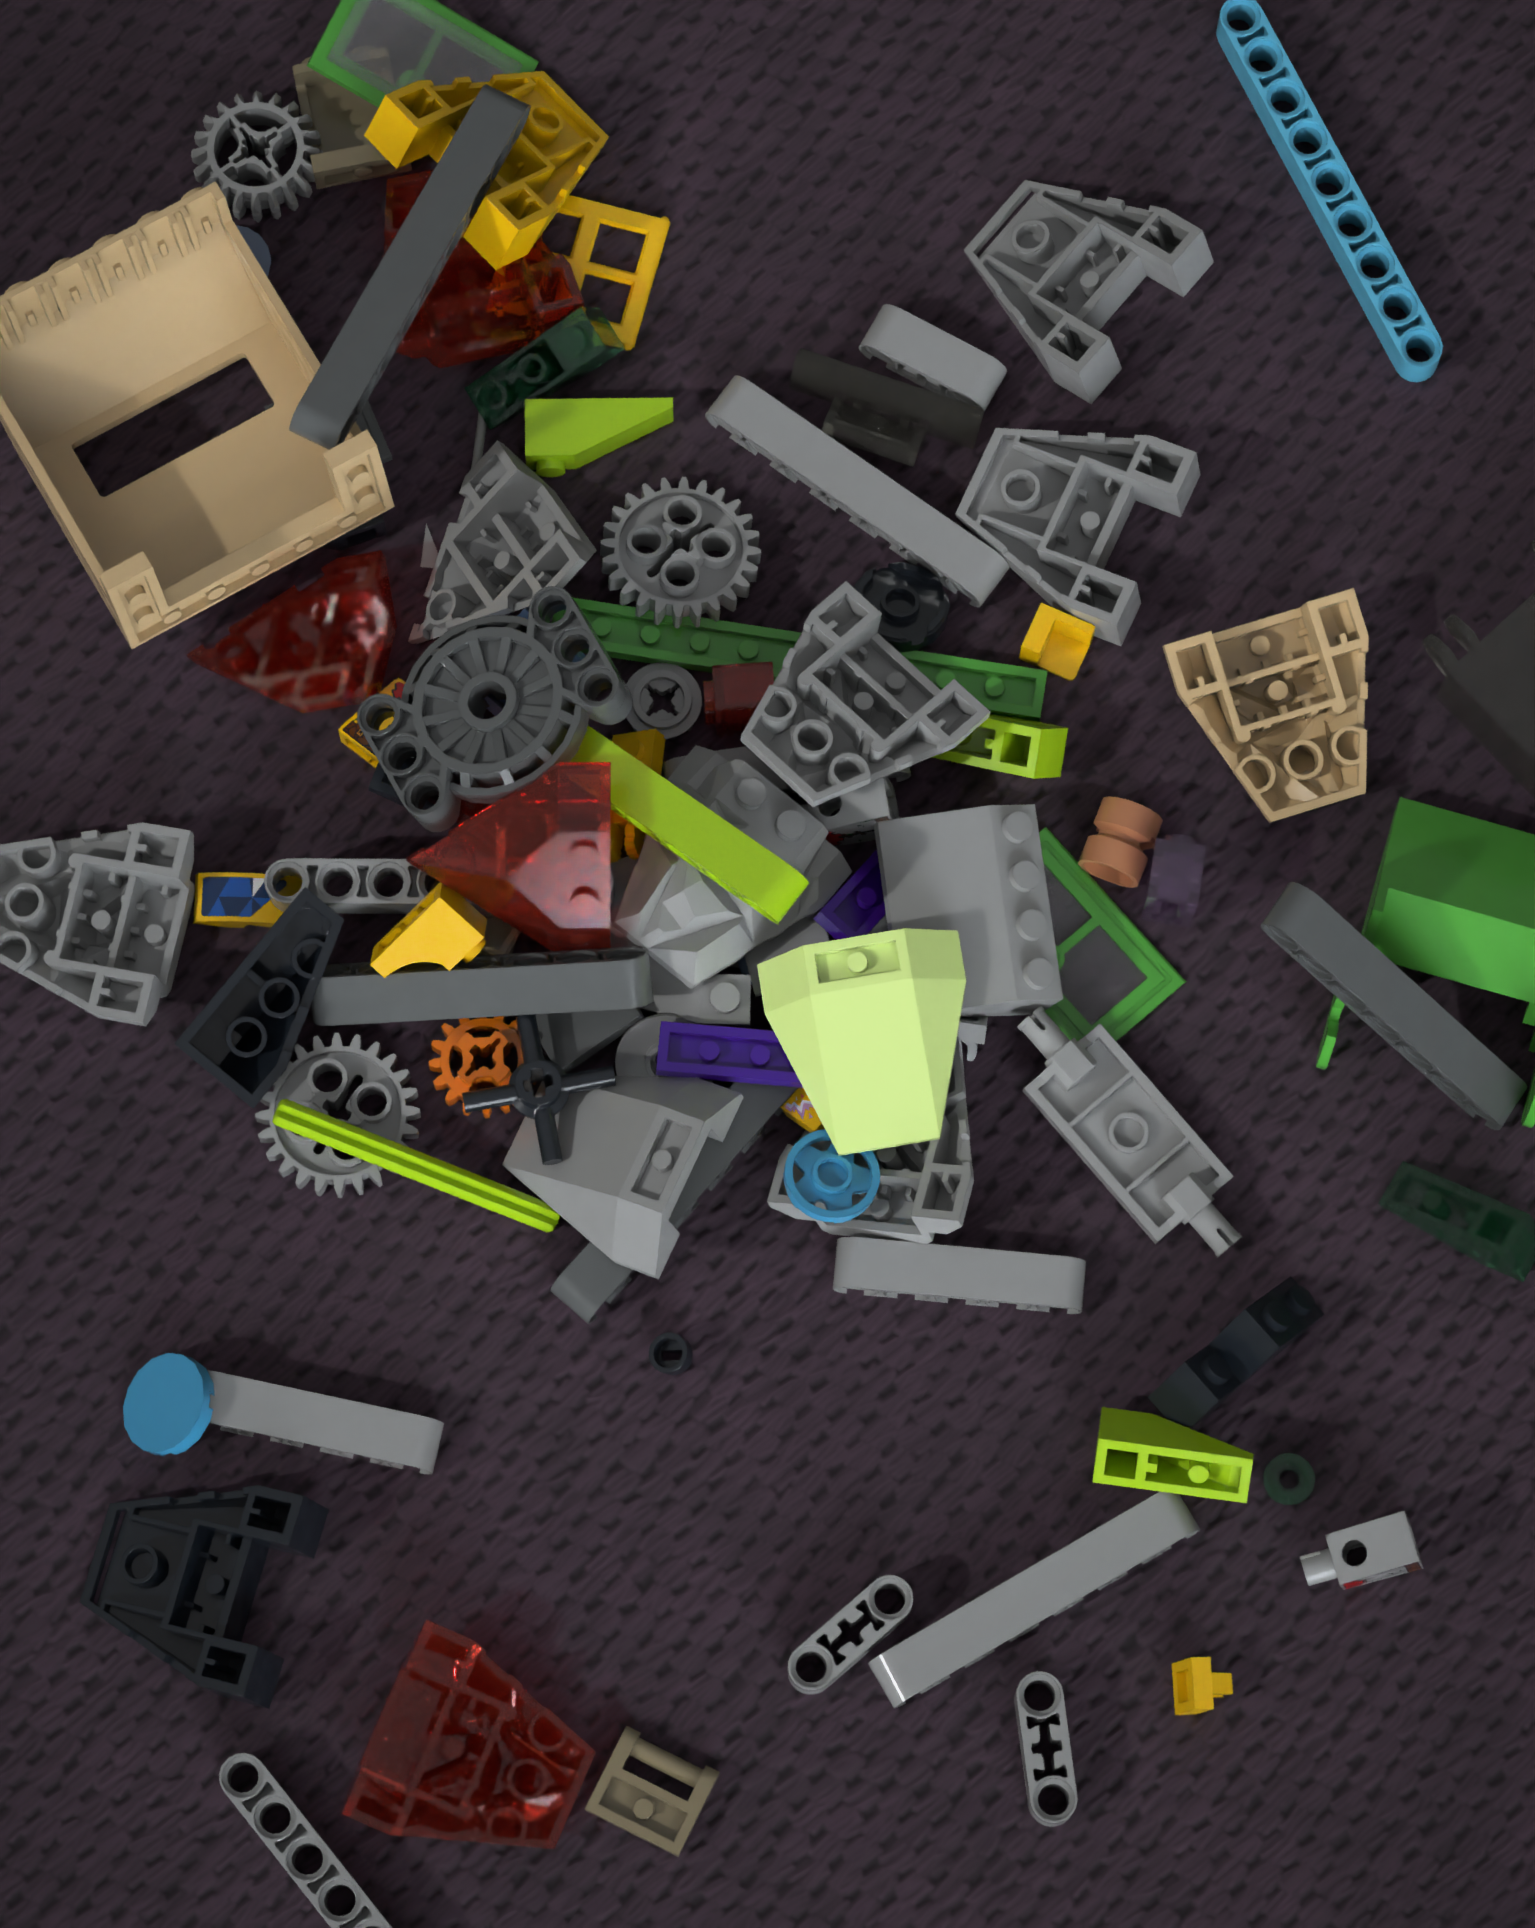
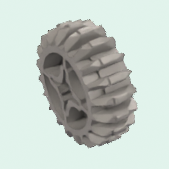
(285, 130)

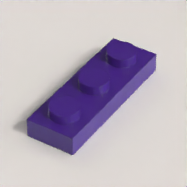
(723, 1054)

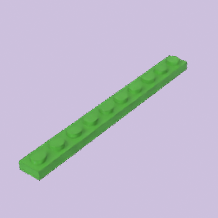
(998, 686)

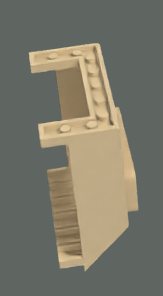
(132, 329)

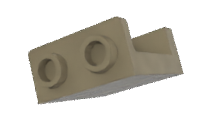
(341, 122)

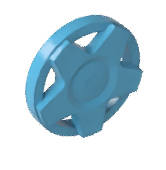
(829, 1180)

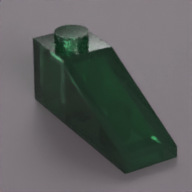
(1464, 1220)

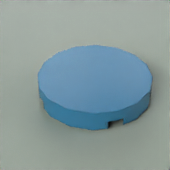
(168, 1404)

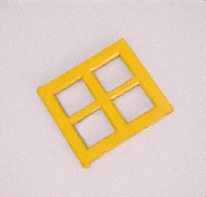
(641, 282)

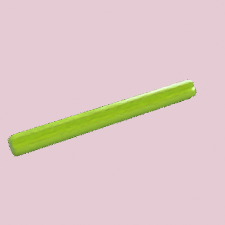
(415, 1165)

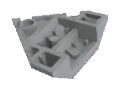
(503, 547)

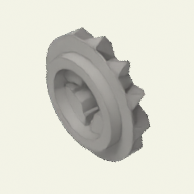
(664, 679)

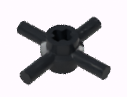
(520, 1089)

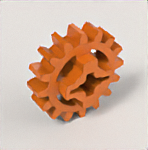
(467, 1047)

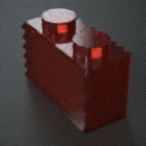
(735, 695)

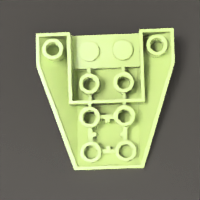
(871, 1031)

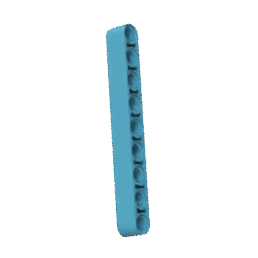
(1329, 210)

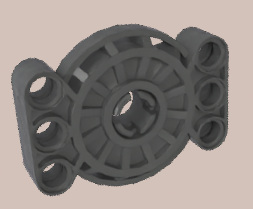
(445, 707)

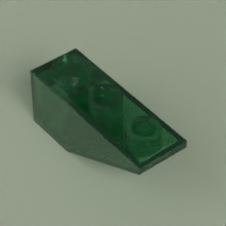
(545, 365)

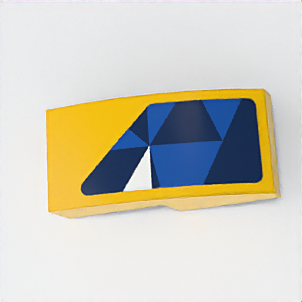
(238, 899)

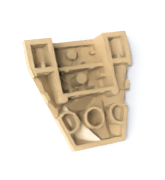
(1284, 702)

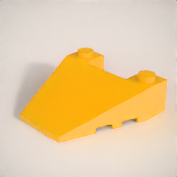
(538, 172)

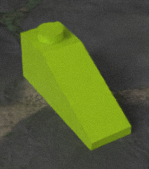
(578, 431)
(1013, 747)
(1168, 1457)

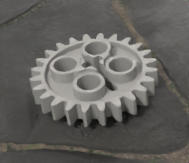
(710, 579)
(298, 1085)

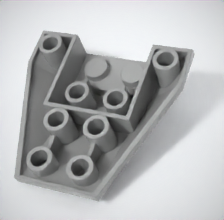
(625, 1161)

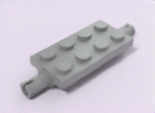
(1127, 1133)

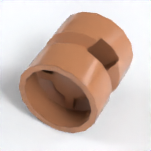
(1122, 836)

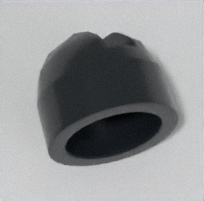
(670, 1343)

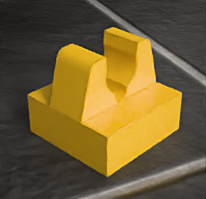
(1197, 1685)

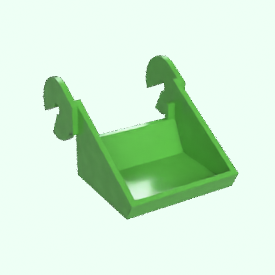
(1457, 906)

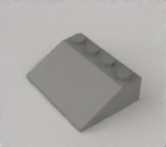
(986, 880)

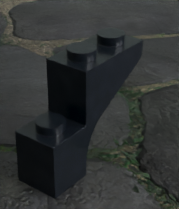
(1236, 1354)

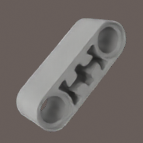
(932, 357)
(850, 1617)
(1056, 1735)

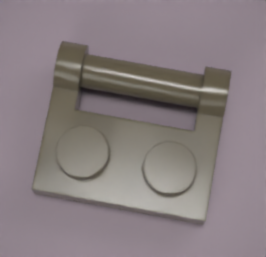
(644, 1807)

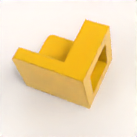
(1057, 642)

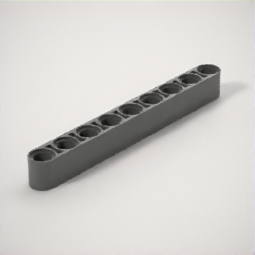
(409, 268)

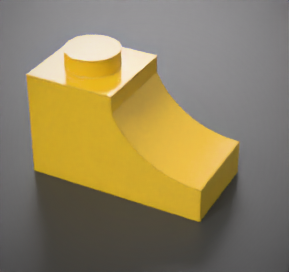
(437, 930)

